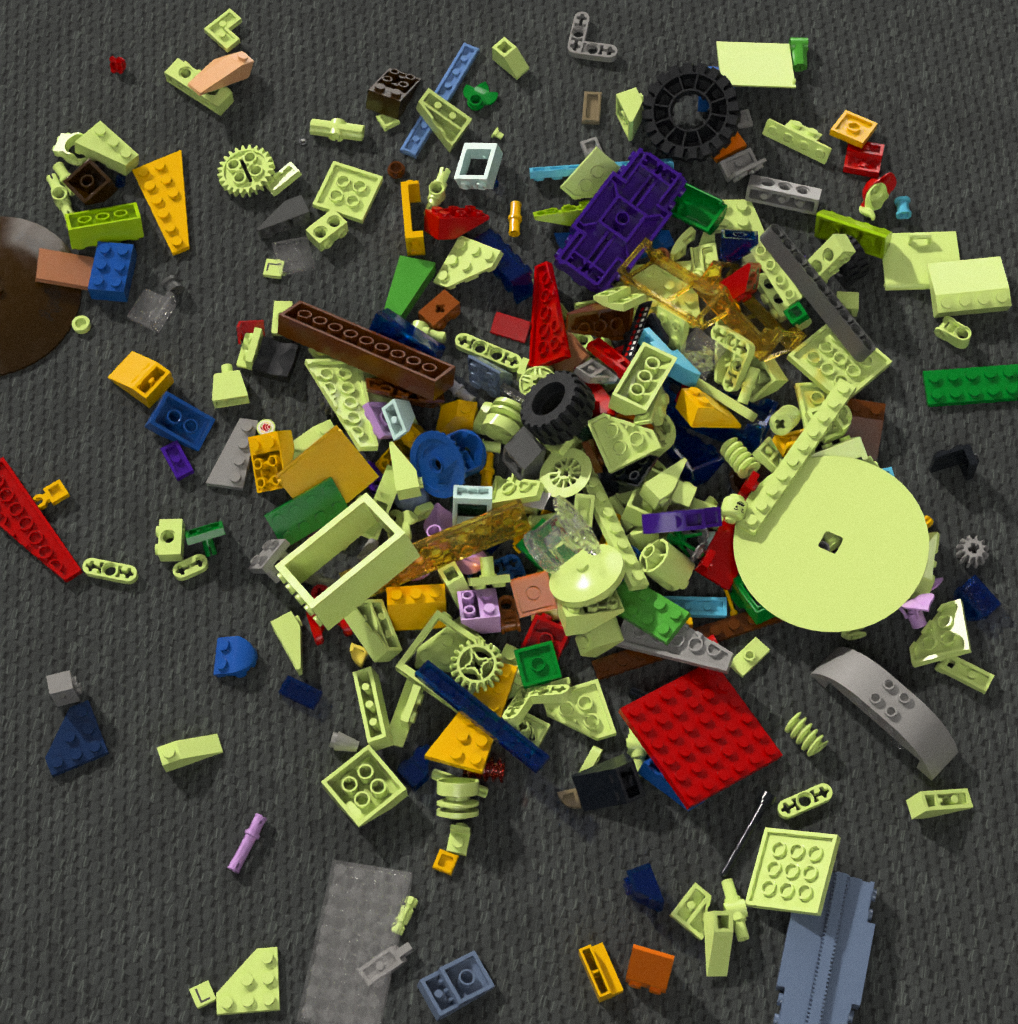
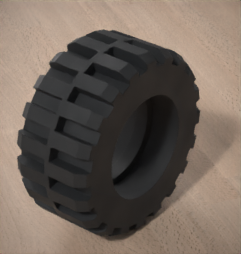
(557, 407)

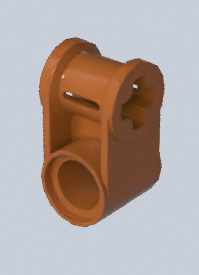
(508, 617)

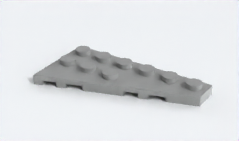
(686, 647)

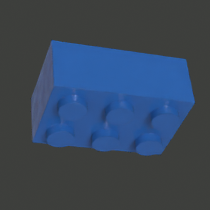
(112, 271)

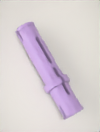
(247, 842)

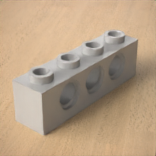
(783, 194)

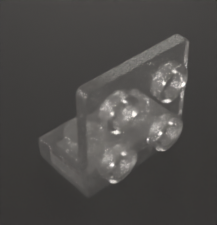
(152, 309)

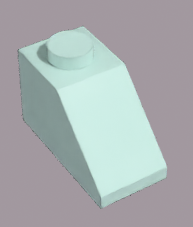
(399, 417)

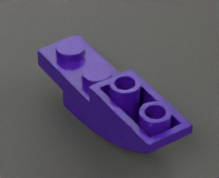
(681, 520)

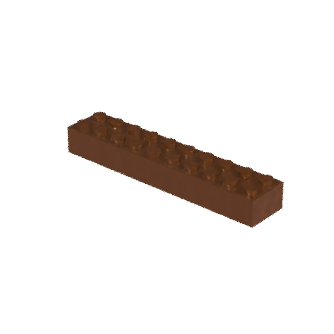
(366, 350)

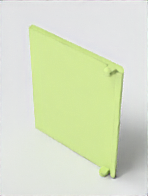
(756, 64)
(911, 252)

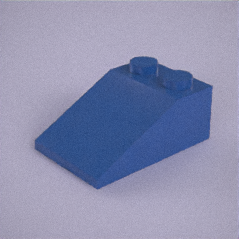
(179, 421)

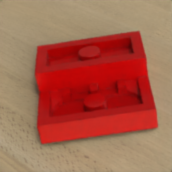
(864, 160)

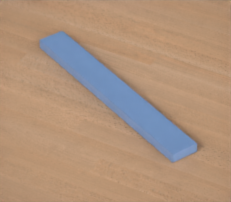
(445, 89)

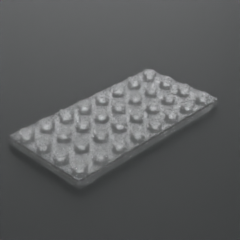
(355, 945)

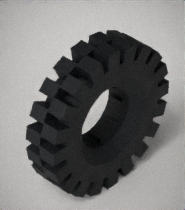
(698, 142)

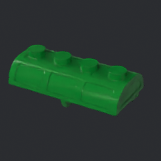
(699, 209)

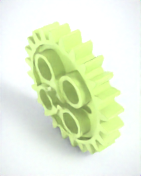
(259, 165)

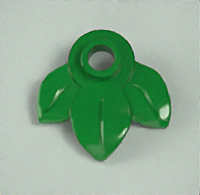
(479, 94)

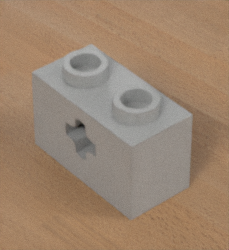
(64, 688)

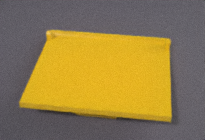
(328, 457)

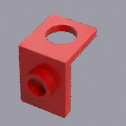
(248, 327)

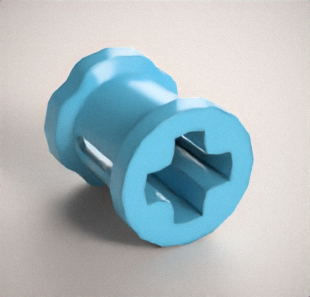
(903, 210)

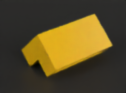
(600, 971)

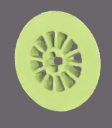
(550, 477)

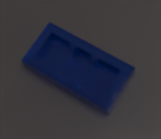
(300, 692)

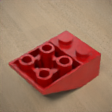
(452, 222)

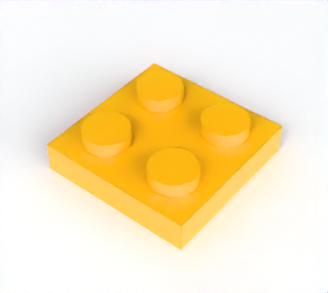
(853, 129)

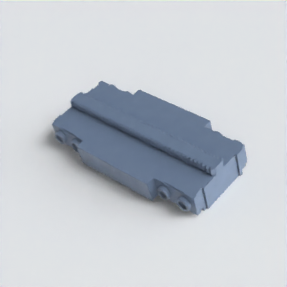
(827, 956)

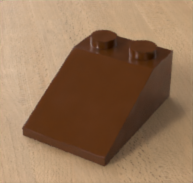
(867, 424)

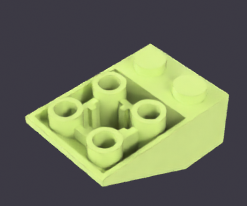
(584, 619)

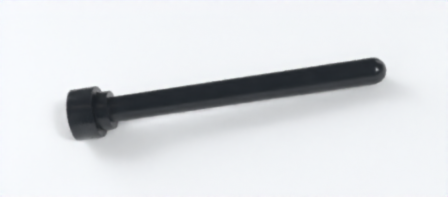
(766, 800)

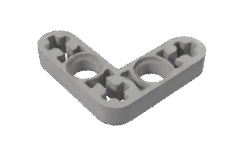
(583, 45)

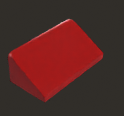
(510, 327)

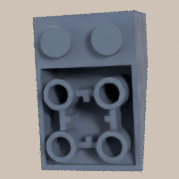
(487, 375)

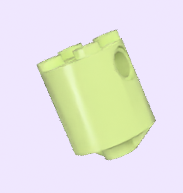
(666, 565)

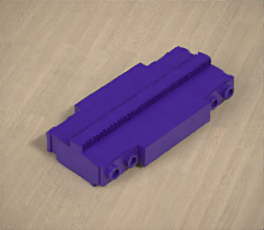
(618, 218)

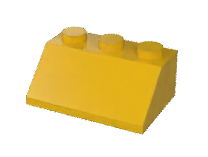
(415, 605)

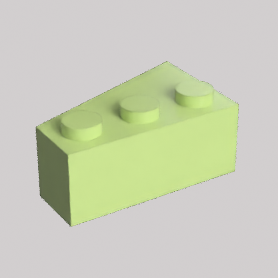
(443, 118)
(107, 148)

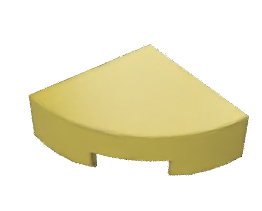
(358, 654)

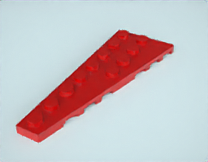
(30, 528)

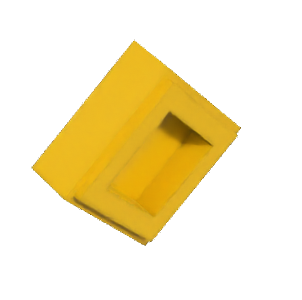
(445, 862)

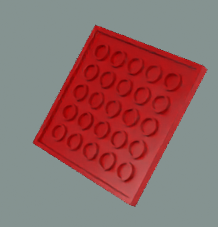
(700, 734)

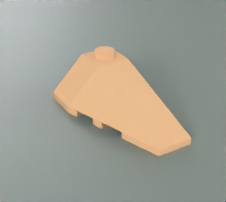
(222, 72)

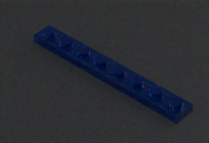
(482, 716)

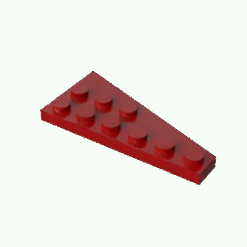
(548, 331)

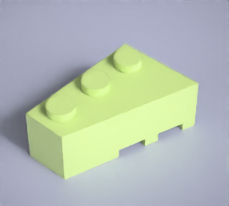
(847, 447)
(374, 630)

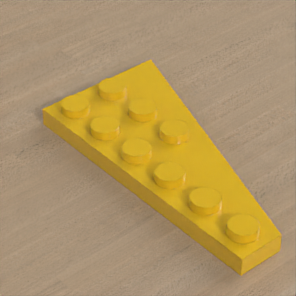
(165, 193)
(463, 742)

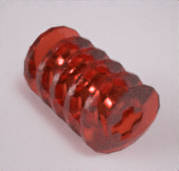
(491, 769)

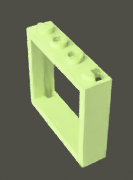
(459, 628)

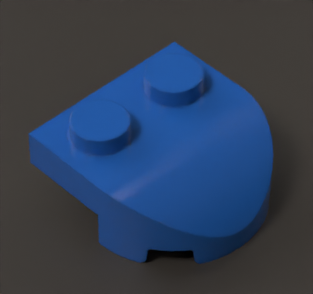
(234, 657)

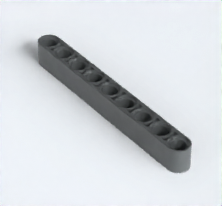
(817, 293)

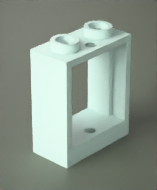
(478, 151)
(470, 495)

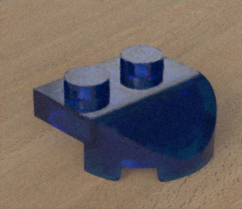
(976, 599)

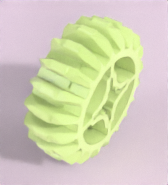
(483, 662)

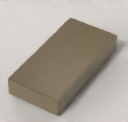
(591, 108)

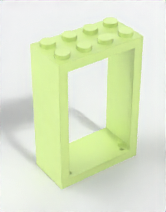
(362, 579)

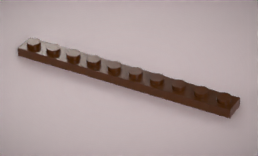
(722, 630)

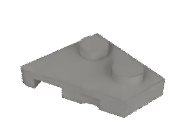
(596, 373)

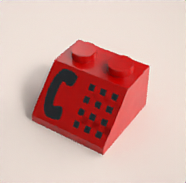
(743, 282)

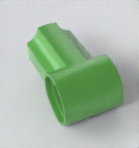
(799, 51)

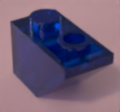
(416, 769)

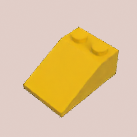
(704, 411)

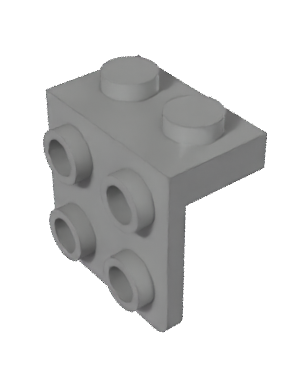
(740, 165)

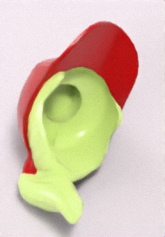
(875, 194)

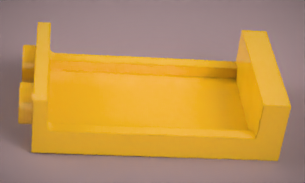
(414, 239)

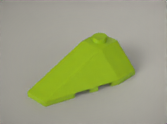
(564, 216)

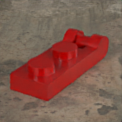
(609, 356)

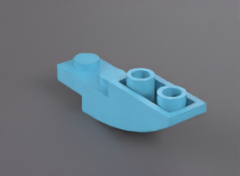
(682, 370)

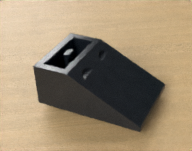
(629, 477)
(609, 783)

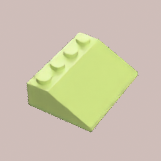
(968, 287)

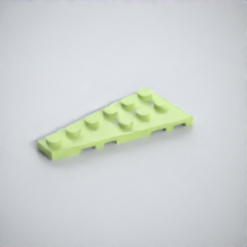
(346, 393)

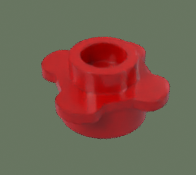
(117, 64)

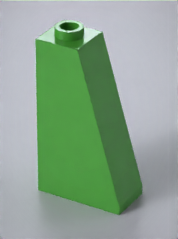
(408, 284)

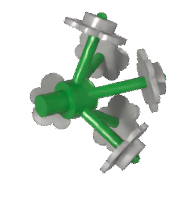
(680, 538)

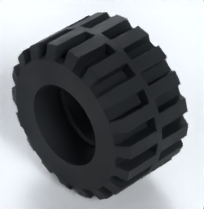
(856, 267)

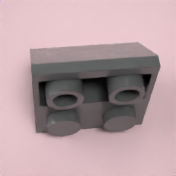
(524, 455)

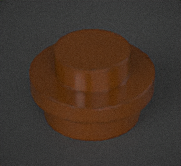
(396, 170)

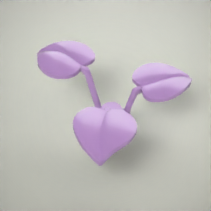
(440, 520)
(917, 605)

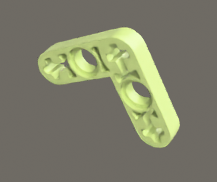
(740, 355)
(535, 695)

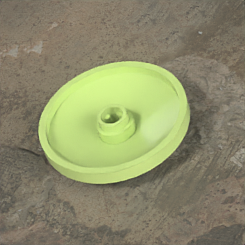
(588, 577)

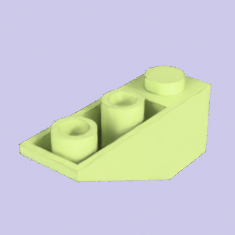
(718, 941)

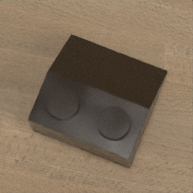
(90, 183)

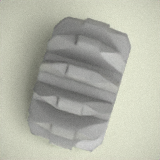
(969, 557)

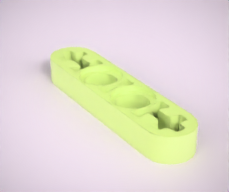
(490, 349)
(726, 400)

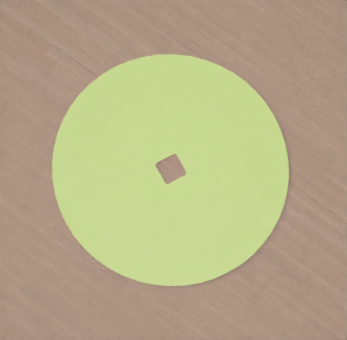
(870, 572)

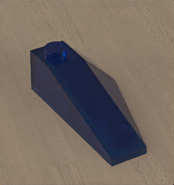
(701, 458)

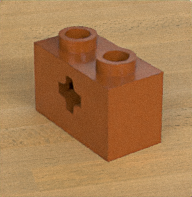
(440, 311)

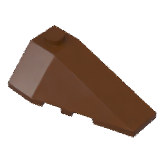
(599, 321)
(387, 389)

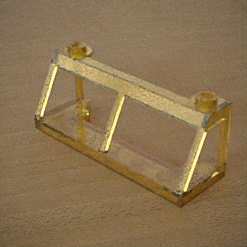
(718, 293)
(771, 335)

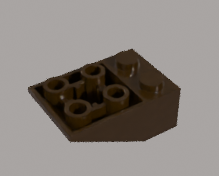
(392, 93)

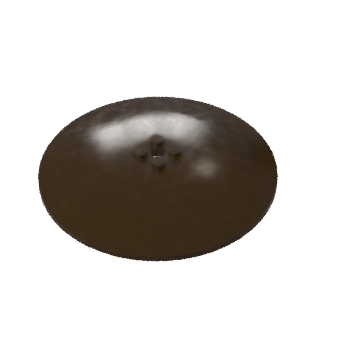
(31, 313)

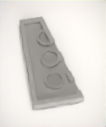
(235, 458)

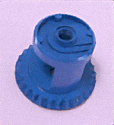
(454, 459)

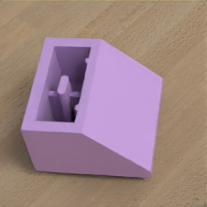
(480, 610)

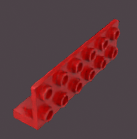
(719, 560)

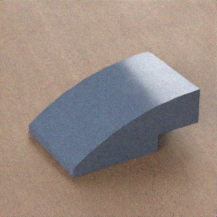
(455, 985)

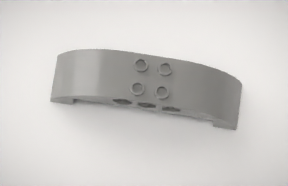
(890, 707)

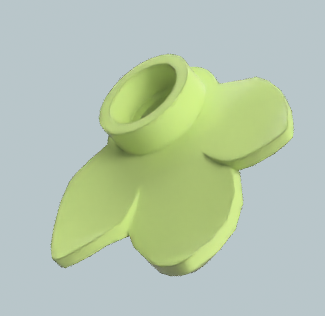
(404, 520)

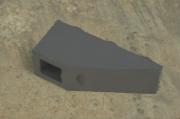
(287, 215)

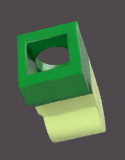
(798, 316)

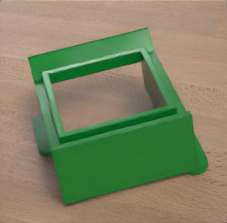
(744, 600)

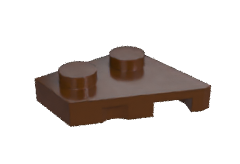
(594, 454)

